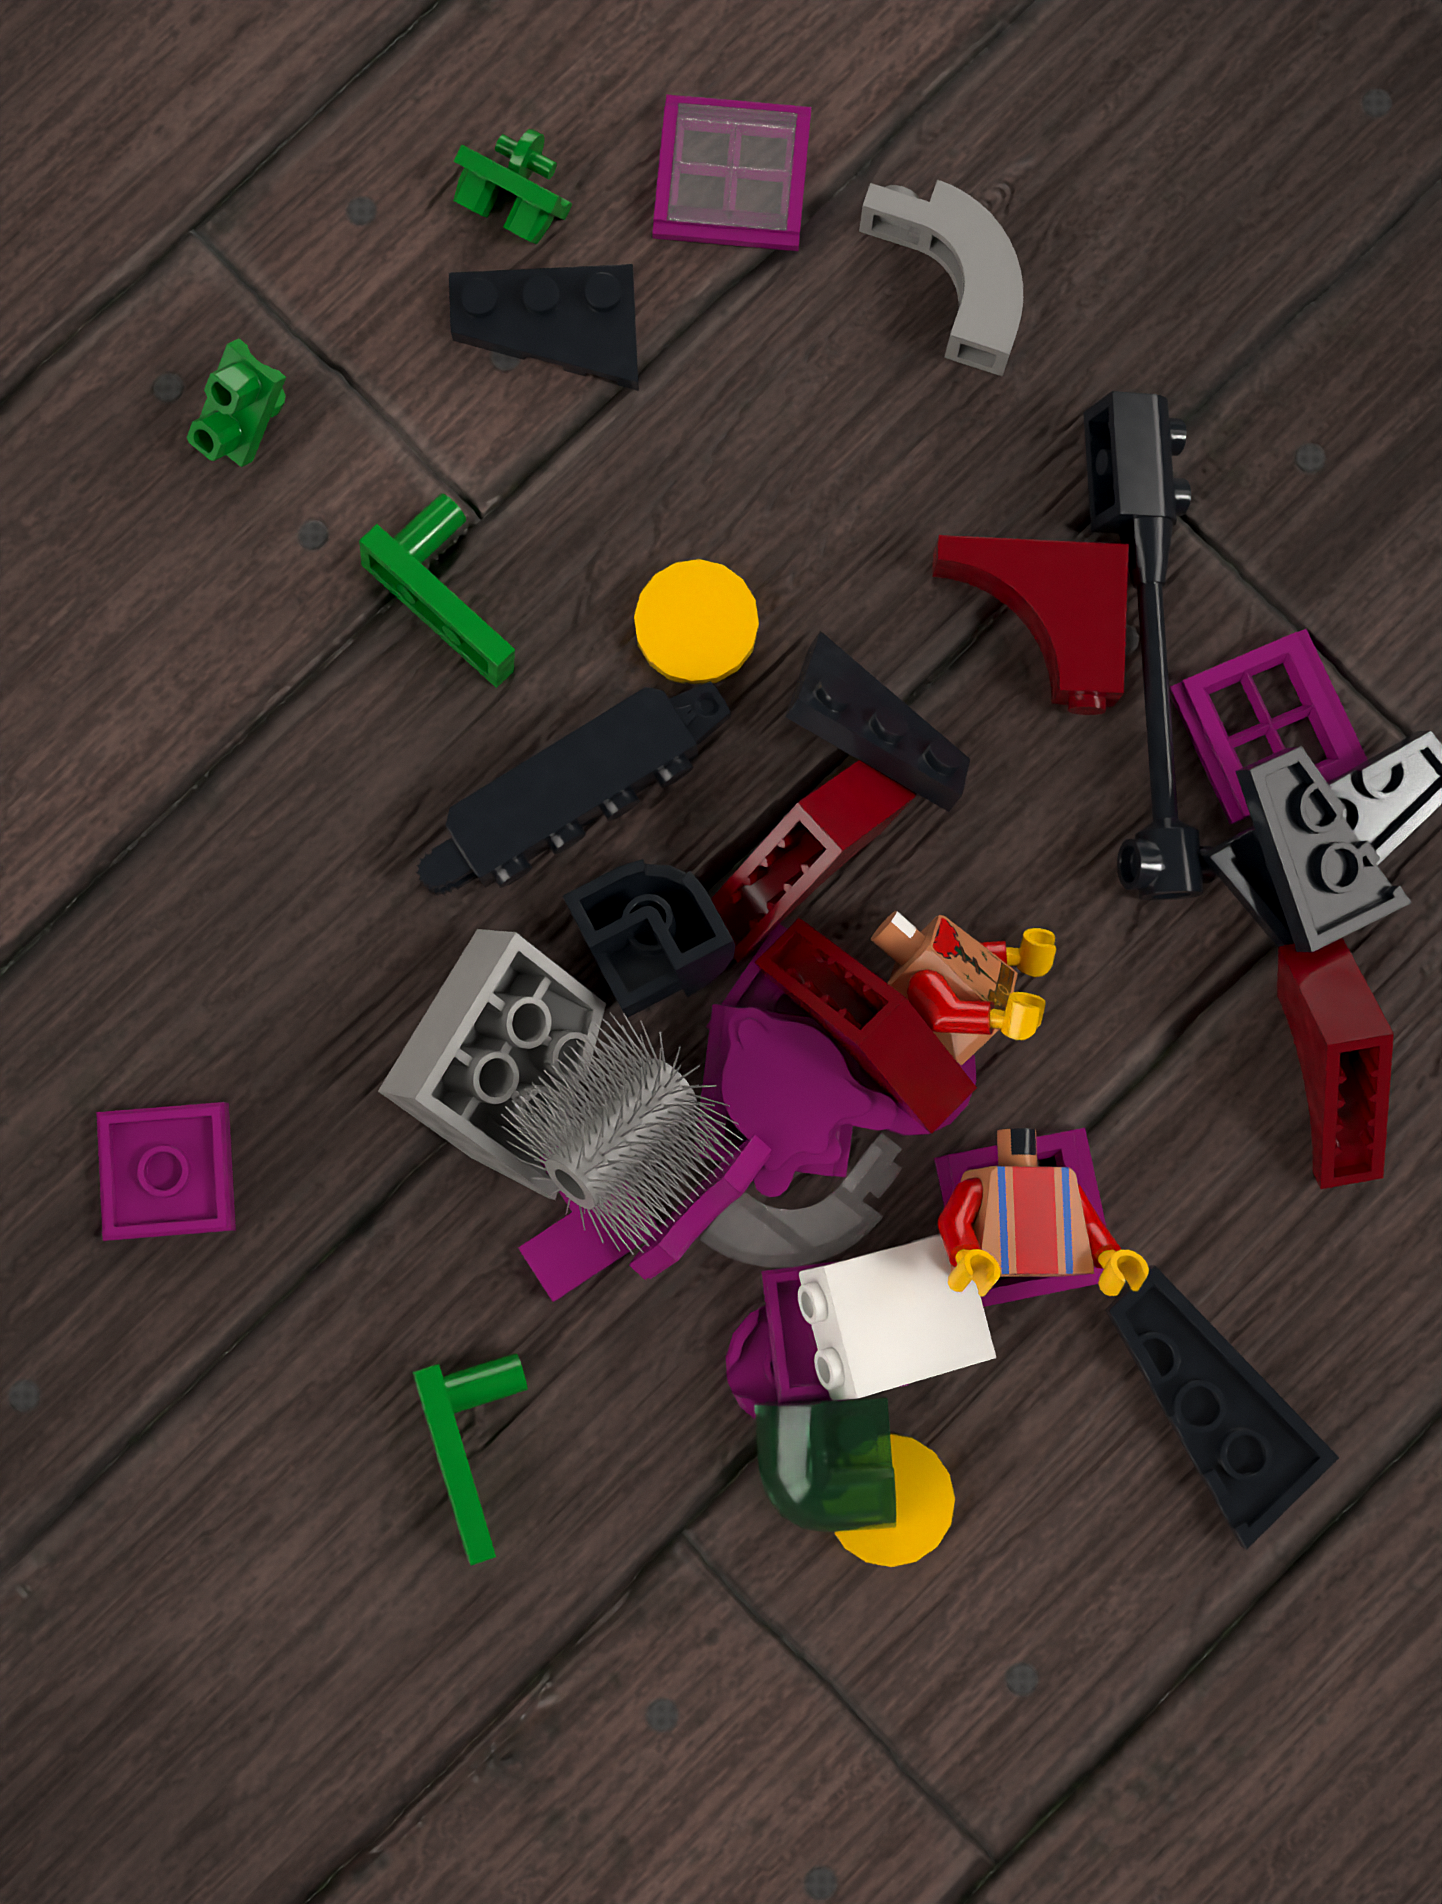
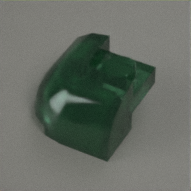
(828, 1463)

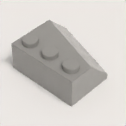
(486, 1040)

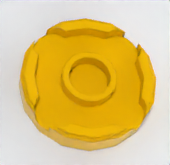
(696, 622)
(922, 1509)

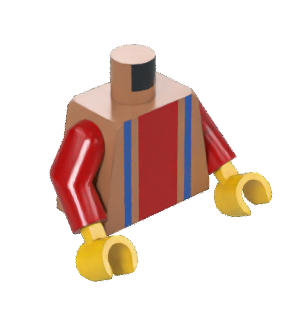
(1029, 1224)

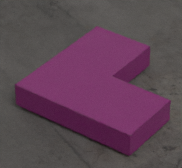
(570, 1256)

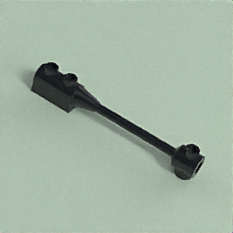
(1139, 498)

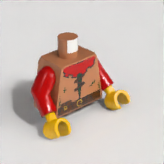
(966, 984)

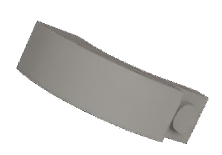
(972, 251)

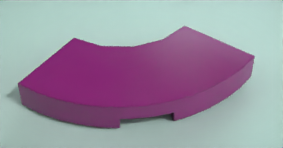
(710, 1203)

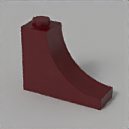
(1066, 597)
(806, 851)
(869, 1023)
(1342, 1059)

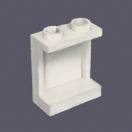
(891, 1319)

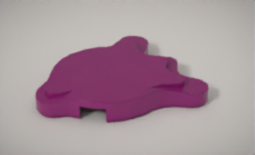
(794, 1094)

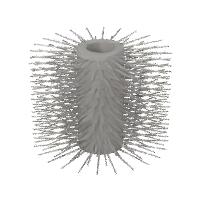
(621, 1133)

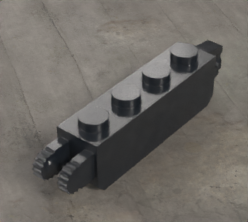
(571, 785)

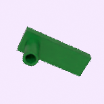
(399, 567)
(440, 1400)

